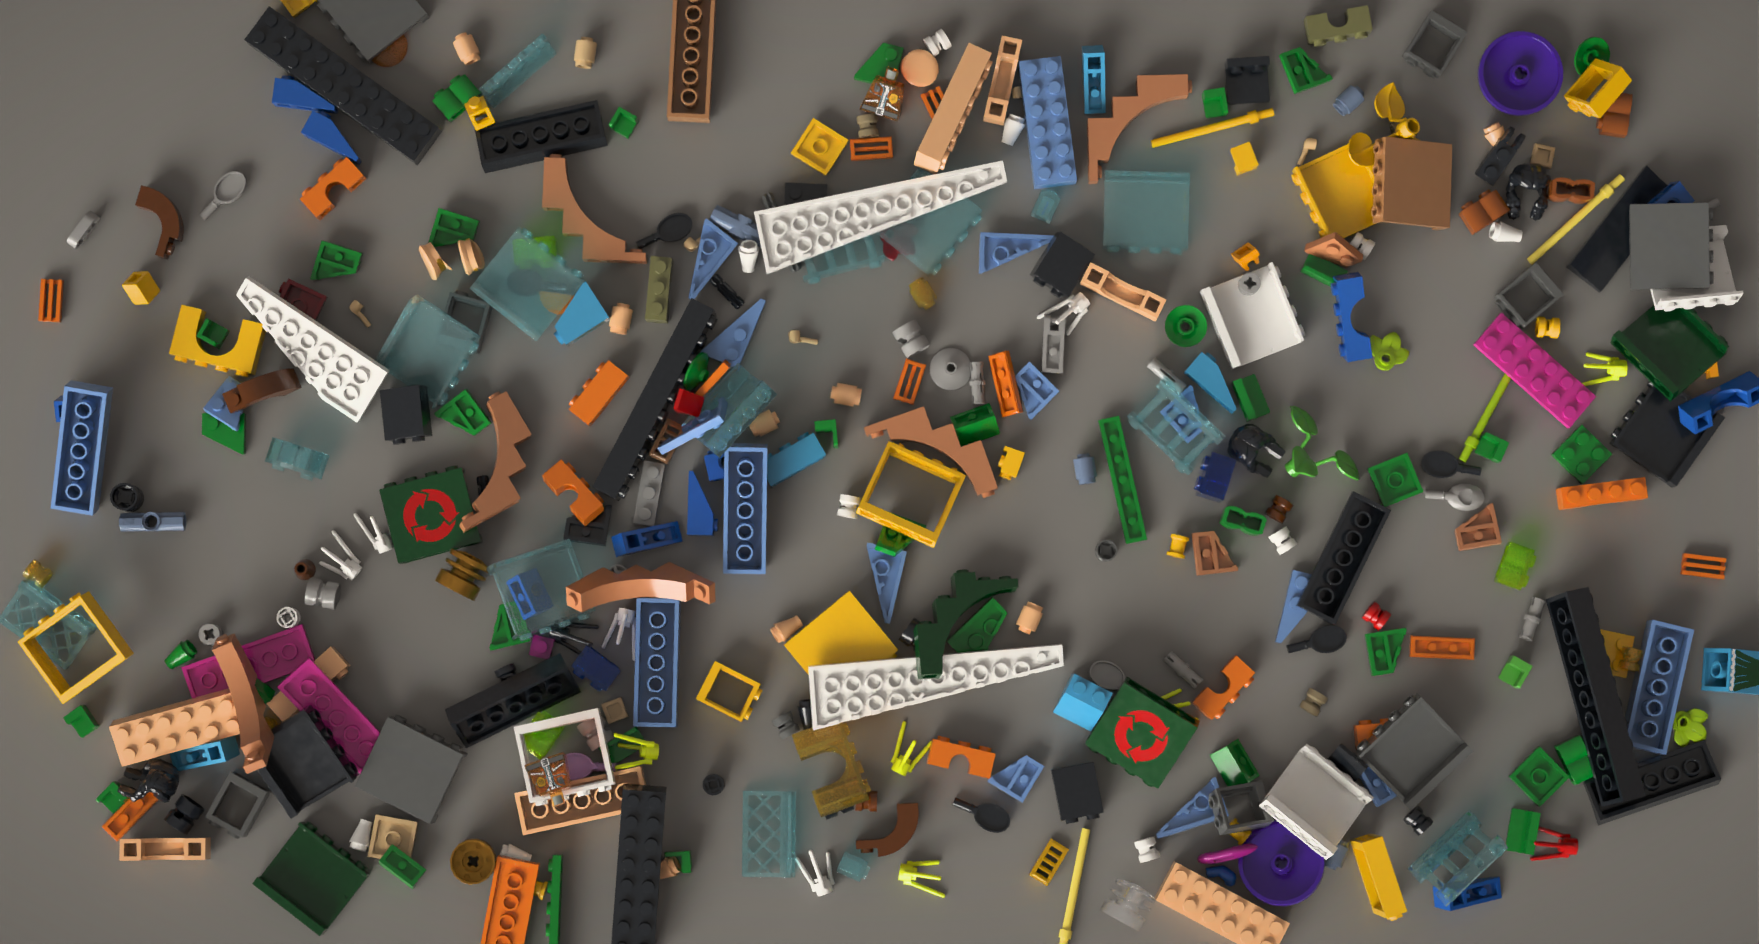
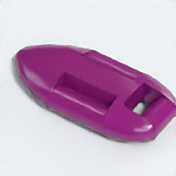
(1227, 854)

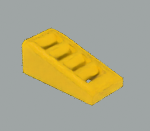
(1039, 877)

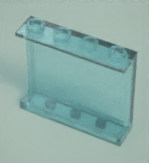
(1146, 211)
(934, 234)
(528, 283)
(428, 349)
(745, 401)
(536, 588)

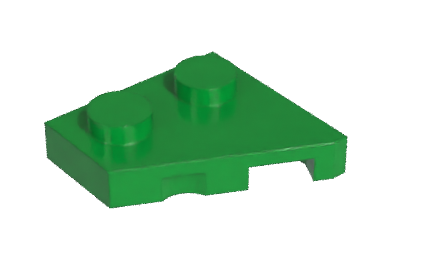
(884, 57)
(1302, 71)
(451, 227)
(335, 261)
(464, 413)
(225, 435)

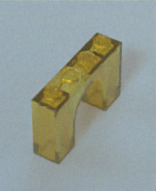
(850, 787)

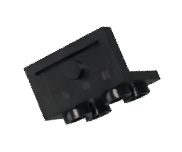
(1247, 80)

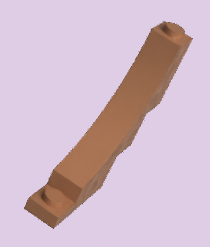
(1104, 132)
(597, 244)
(916, 428)
(500, 492)
(637, 582)
(255, 733)

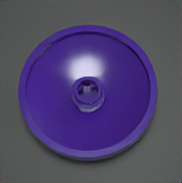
(1520, 73)
(1281, 868)

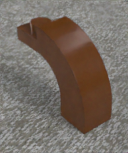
(170, 217)
(261, 388)
(905, 827)

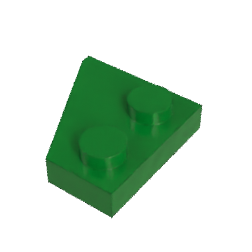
(893, 542)
(503, 631)
(1384, 650)

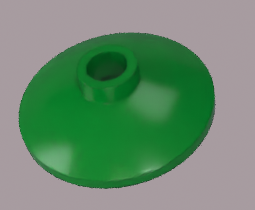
(1589, 50)
(1190, 316)
(697, 371)

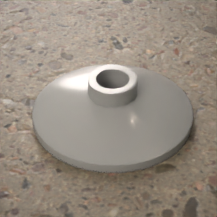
(946, 379)

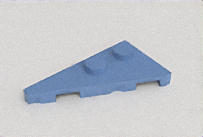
(1003, 247)
(712, 252)
(735, 339)
(697, 427)
(887, 576)
(1291, 613)
(1192, 814)

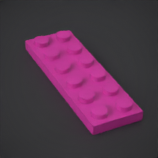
(1534, 370)
(269, 657)
(349, 726)

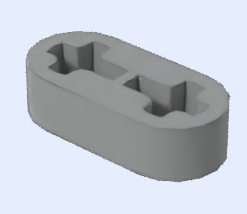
(83, 230)

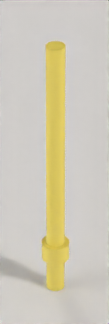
(1605, 192)
(1066, 933)

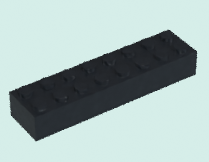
(638, 864)

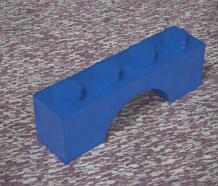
(1348, 292)
(1740, 391)

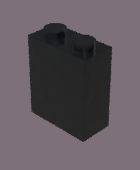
(1061, 265)
(406, 414)
(1077, 792)

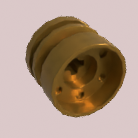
(462, 574)
(460, 859)

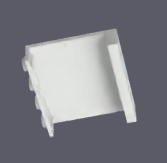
(1720, 292)
(1254, 323)
(1315, 801)

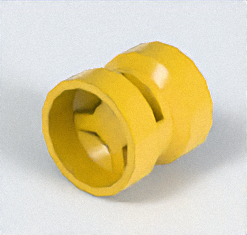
(1547, 327)

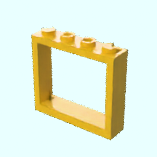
(895, 522)
(47, 667)
(1378, 876)

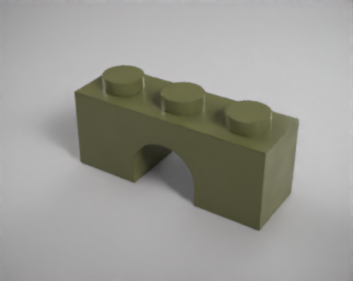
(1320, 31)
(658, 289)

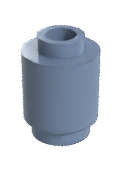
(1349, 100)
(1085, 469)
(1339, 856)

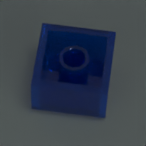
(1215, 477)
(596, 668)

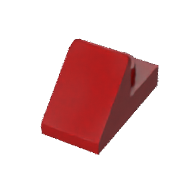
(688, 403)

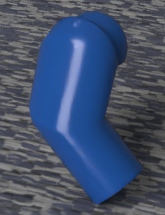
(1223, 872)

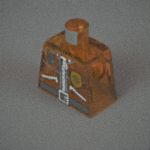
(885, 96)
(550, 777)

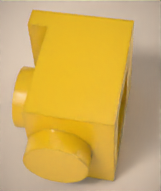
(477, 107)
(1010, 463)

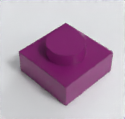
(541, 647)

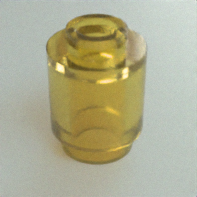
(922, 293)

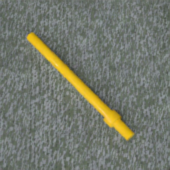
(1251, 117)

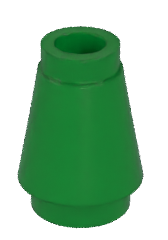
(182, 653)

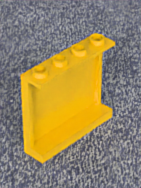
(1337, 193)
(840, 636)

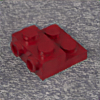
(303, 298)

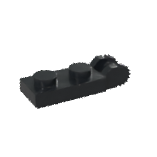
(1499, 157)

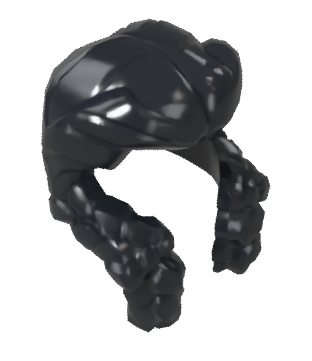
(1530, 177)
(1245, 446)
(156, 777)

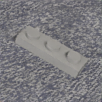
(649, 493)

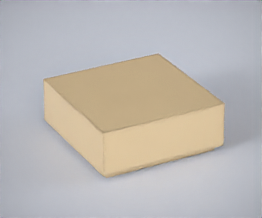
(1542, 155)
(614, 710)

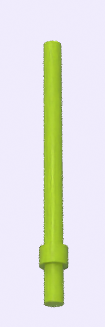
(1473, 440)

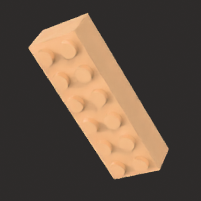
(954, 109)
(175, 727)
(577, 809)
(1219, 908)

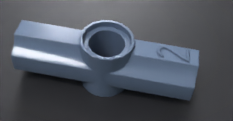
(735, 224)
(165, 521)

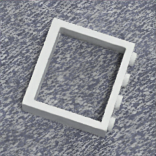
(581, 790)

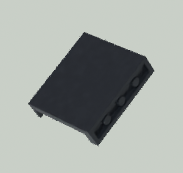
(1658, 439)
(305, 762)

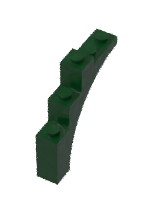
(966, 592)

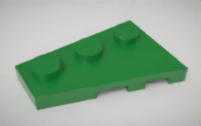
(979, 628)

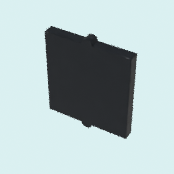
(1348, 762)

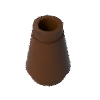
(309, 569)

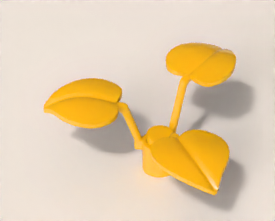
(1387, 105)

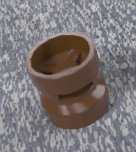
(1278, 509)
(870, 804)

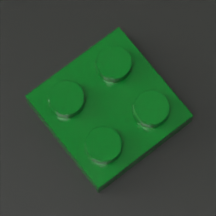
(1581, 454)
(1395, 480)
(1538, 776)

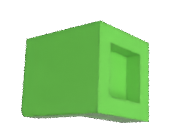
(1515, 671)

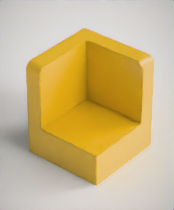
(1244, 158)
(141, 287)

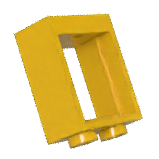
(1590, 80)
(709, 682)

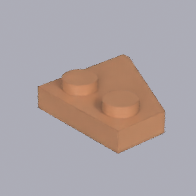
(1479, 530)
(1210, 554)

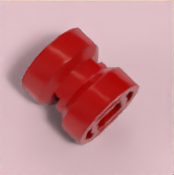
(1376, 615)

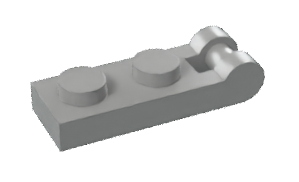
(1053, 346)

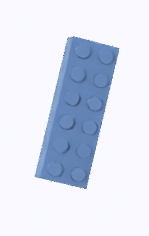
(1047, 122)
(81, 447)
(745, 509)
(656, 662)
(1657, 685)

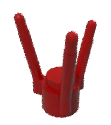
(1566, 845)

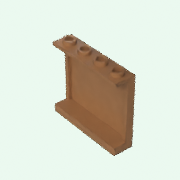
(1412, 182)

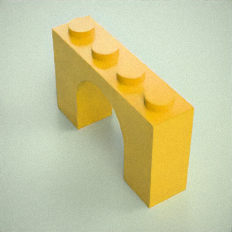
(241, 358)

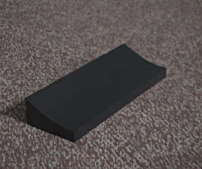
(539, 135)
(1609, 242)
(1343, 558)
(512, 700)
(1664, 780)

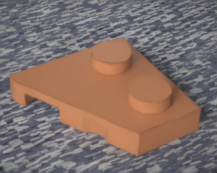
(1334, 249)

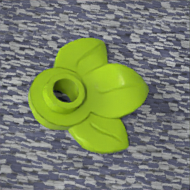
(1388, 348)
(1691, 728)

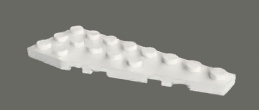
(333, 366)

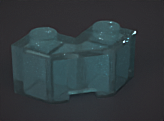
(296, 458)

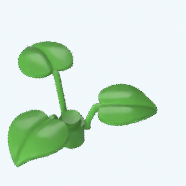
(1302, 463)

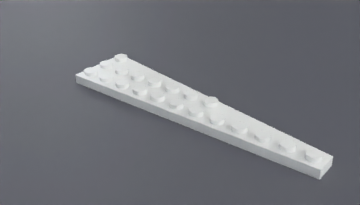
(822, 224)
(873, 686)

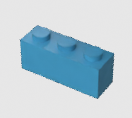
(793, 458)

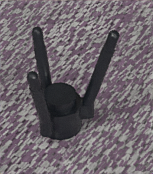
(562, 634)

